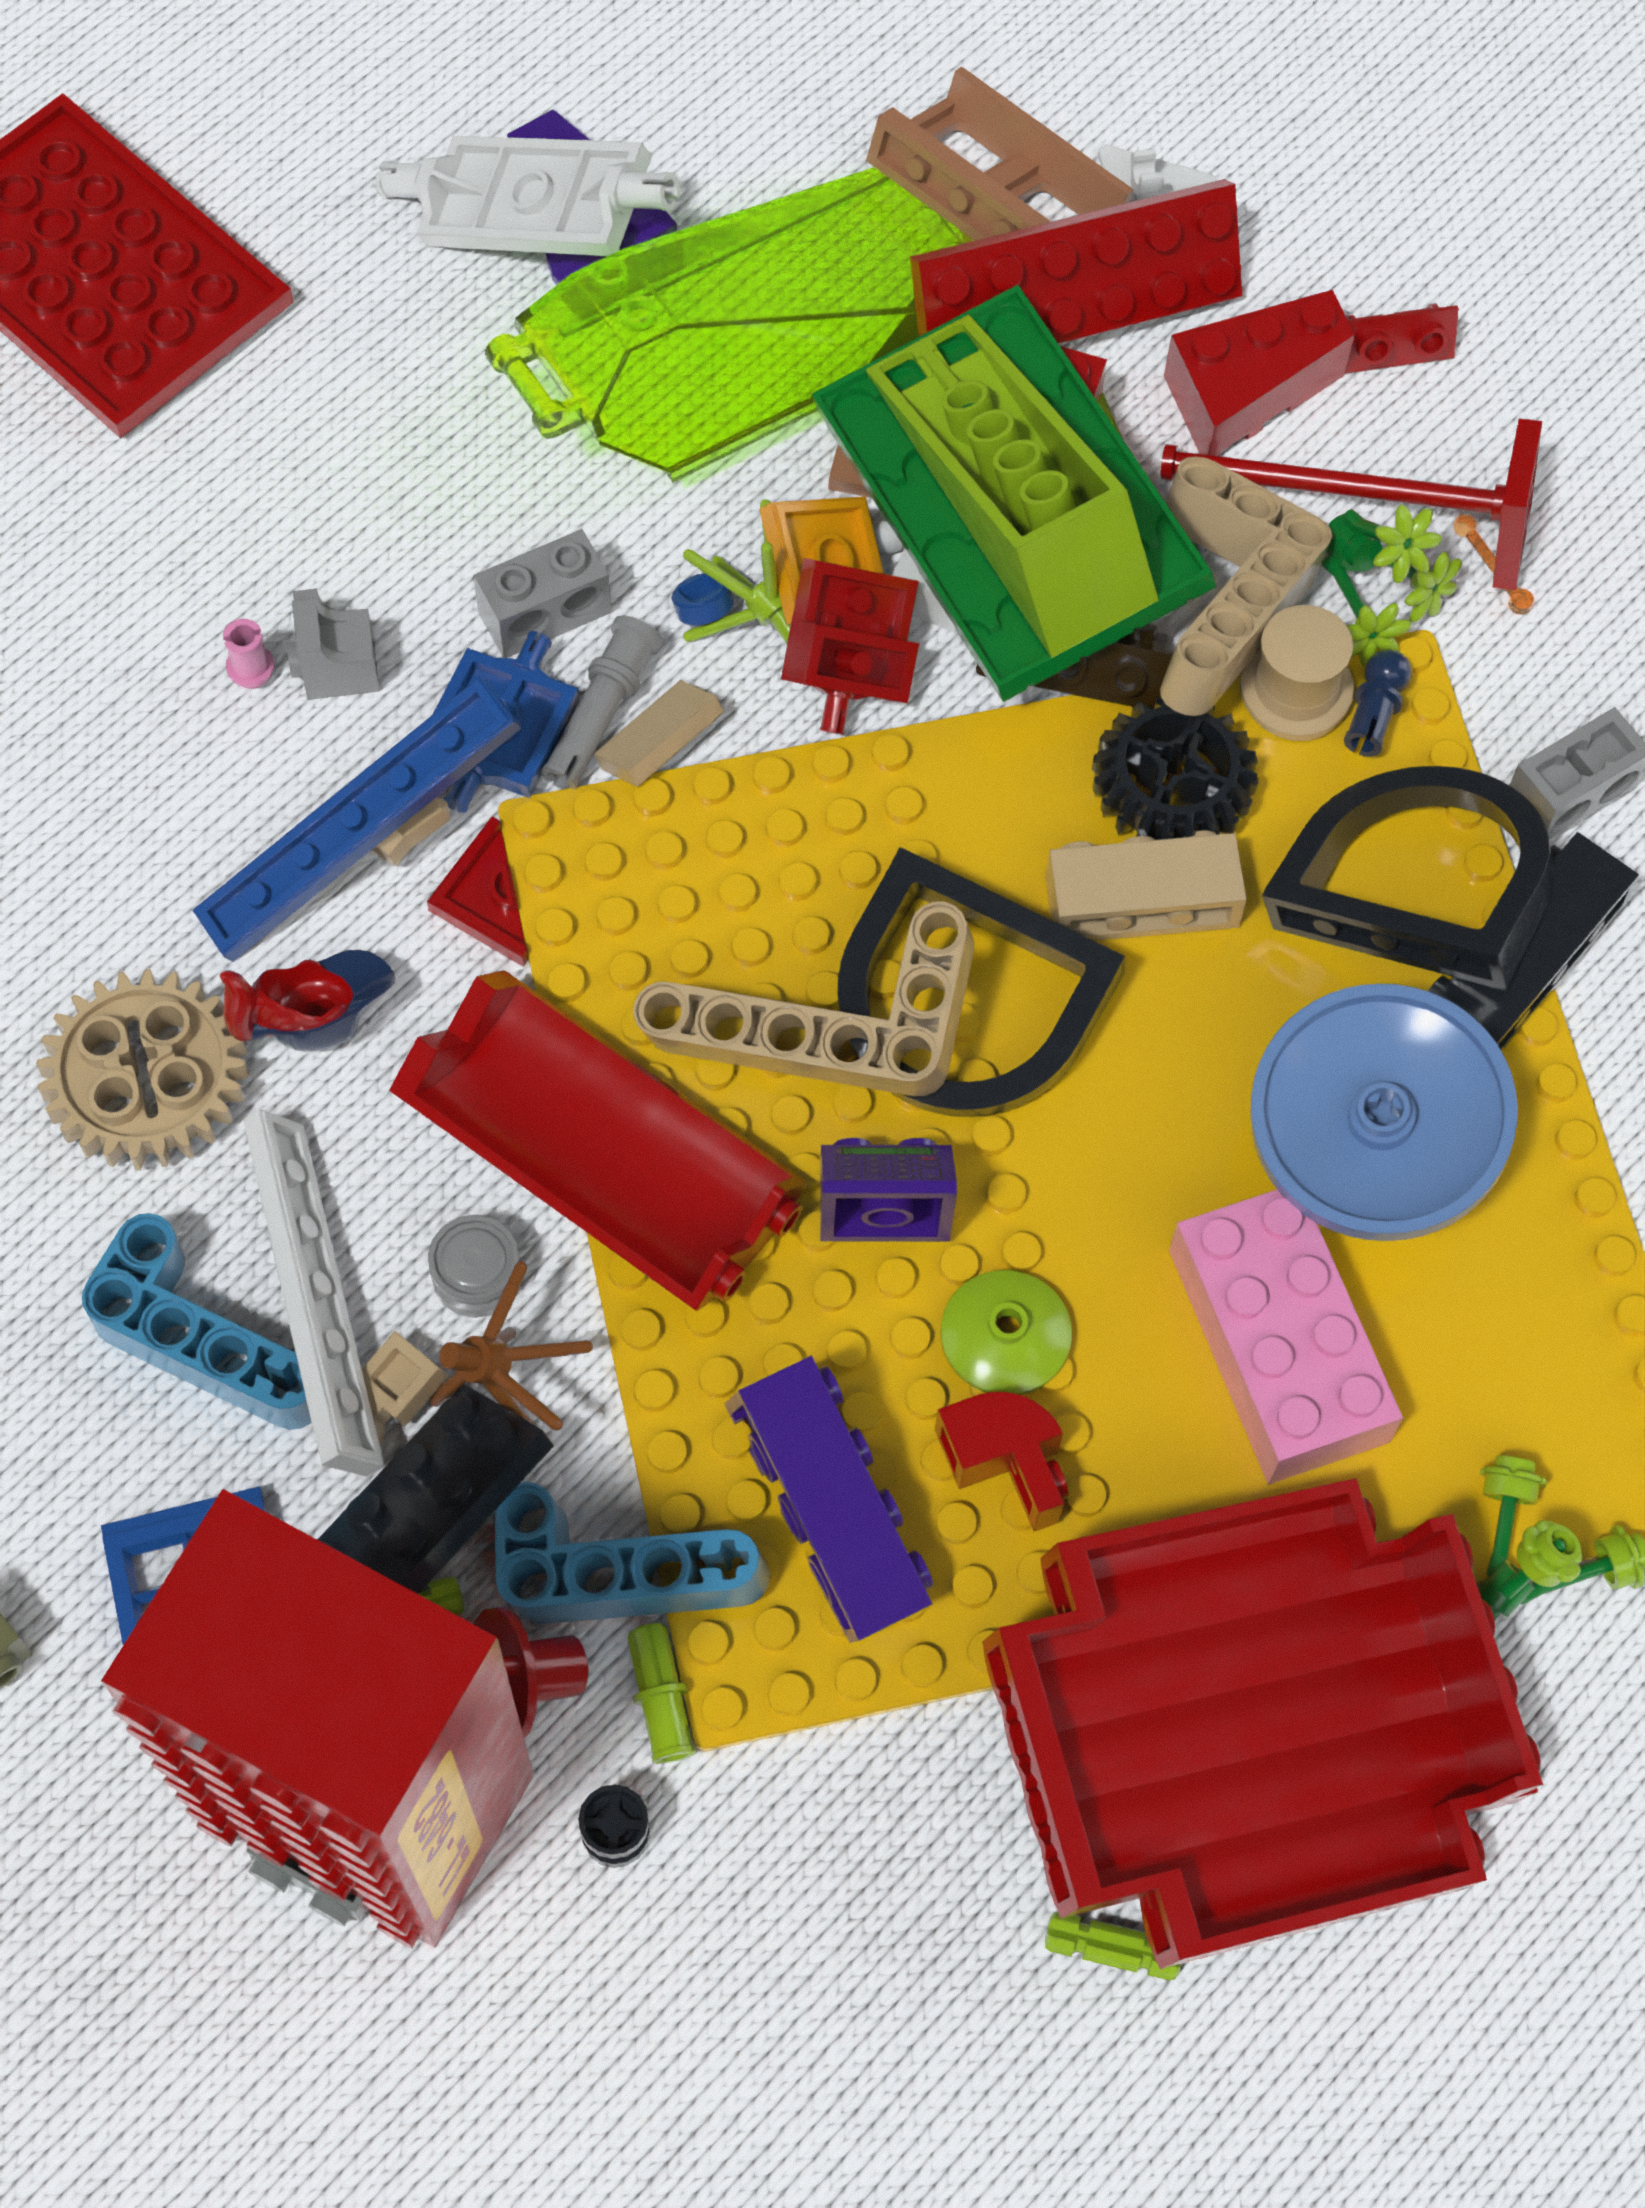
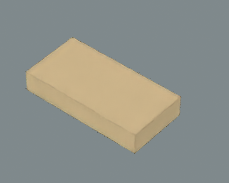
(658, 733)

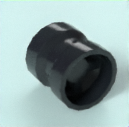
(614, 1812)

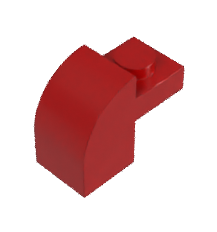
(1004, 1435)

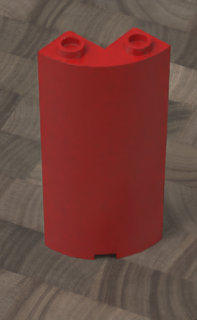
(600, 1139)

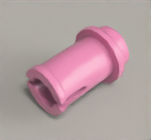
(248, 659)

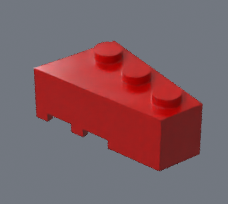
(1255, 366)

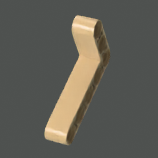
(1278, 562)
(829, 1029)

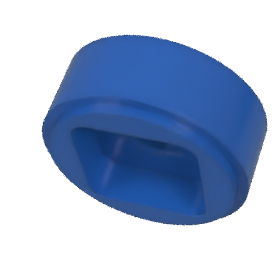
(701, 600)

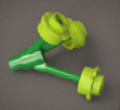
(1549, 1550)

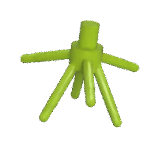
(762, 600)

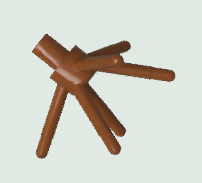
(489, 1360)

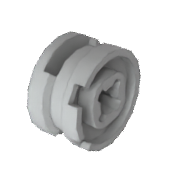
(472, 1264)

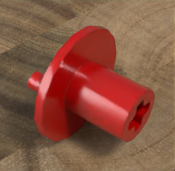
(536, 1668)

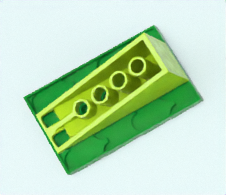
(1012, 492)

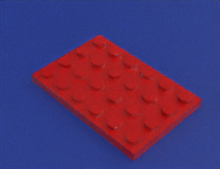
(116, 271)

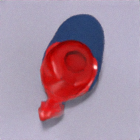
(307, 1004)

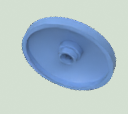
(1383, 1112)

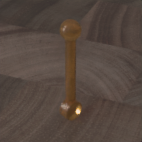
(1465, 526)

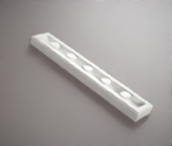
(313, 1295)

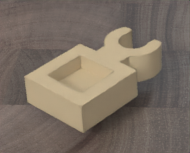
(399, 1382)

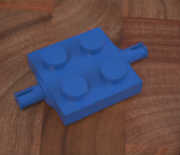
(535, 701)

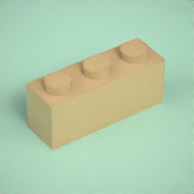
(1147, 886)

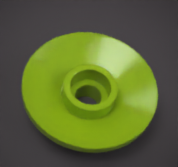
(1002, 1360)

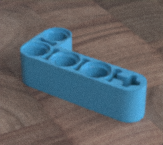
(209, 1336)
(633, 1560)

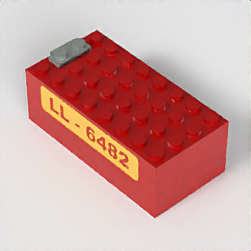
(324, 1721)

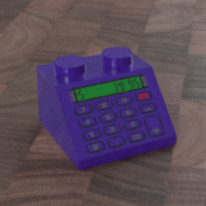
(887, 1191)

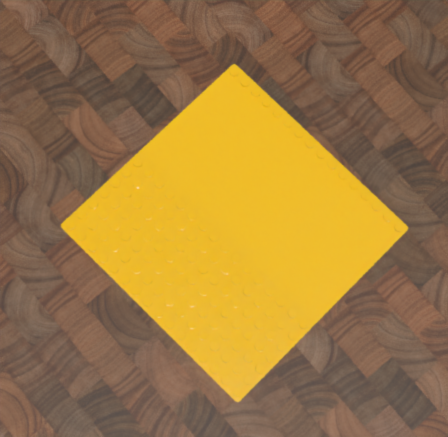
(748, 882)

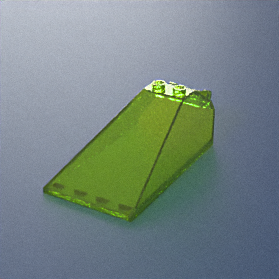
(726, 323)

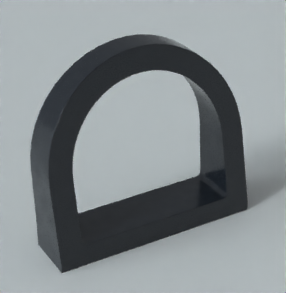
(1476, 955)
(1100, 968)

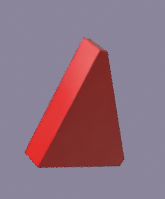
(481, 896)

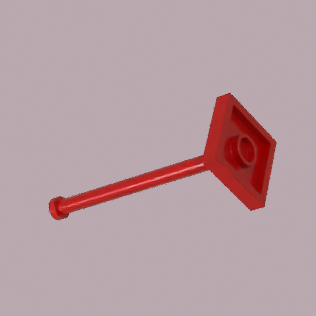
(1507, 503)

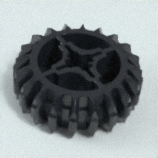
(1157, 744)

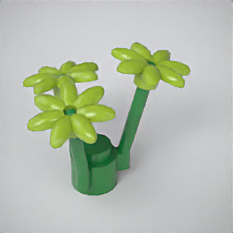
(1358, 547)

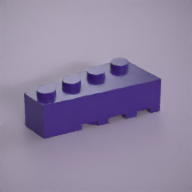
(832, 1498)

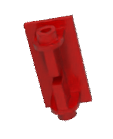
(1403, 338)

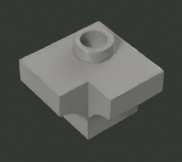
(331, 648)

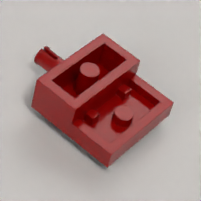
(851, 637)

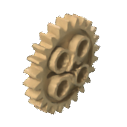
(84, 1083)

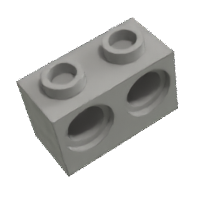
(543, 592)
(1582, 771)

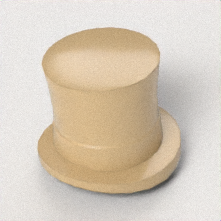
(1301, 674)

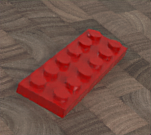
(1097, 265)

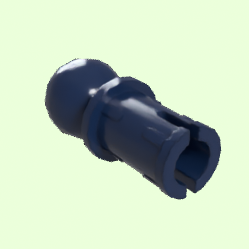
(1378, 699)

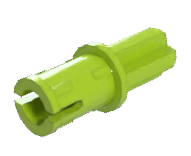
(660, 1694)

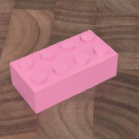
(1284, 1335)

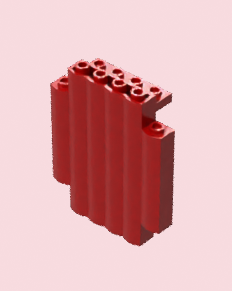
(1260, 1720)

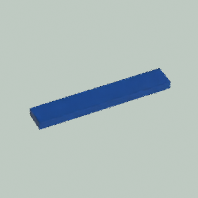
(356, 819)

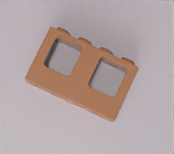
(991, 200)

